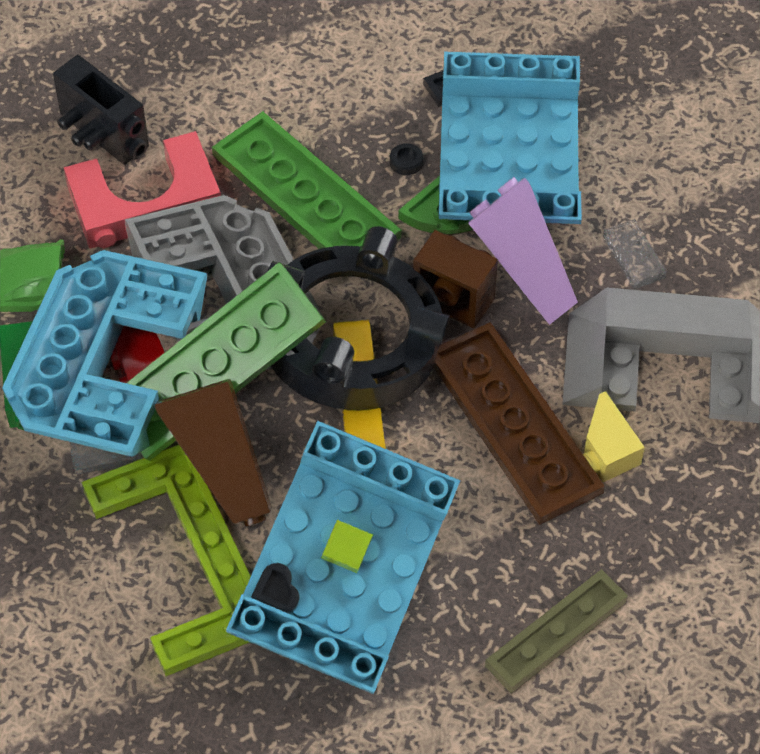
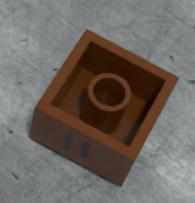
(459, 276)

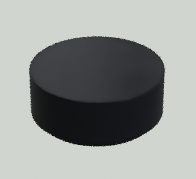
(406, 159)

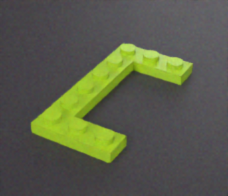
(209, 538)

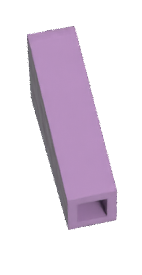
(523, 245)

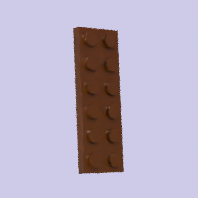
(516, 424)

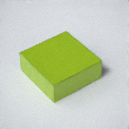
(346, 546)

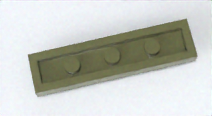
(556, 631)

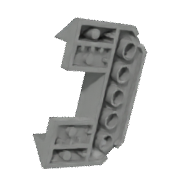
(214, 234)
(621, 322)

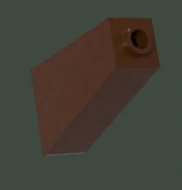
(216, 441)

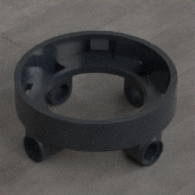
(329, 372)

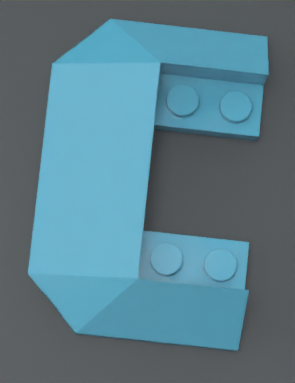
(61, 364)

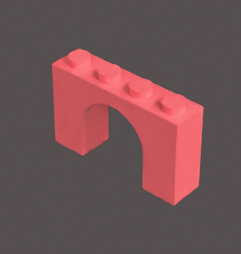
(104, 214)

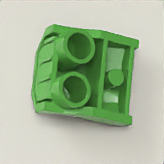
(27, 274)

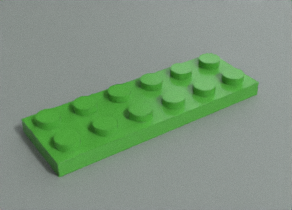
(298, 185)
(231, 344)

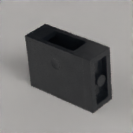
(100, 111)

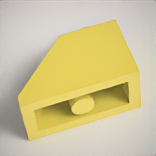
(611, 442)

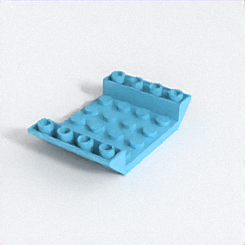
(510, 121)
(344, 616)

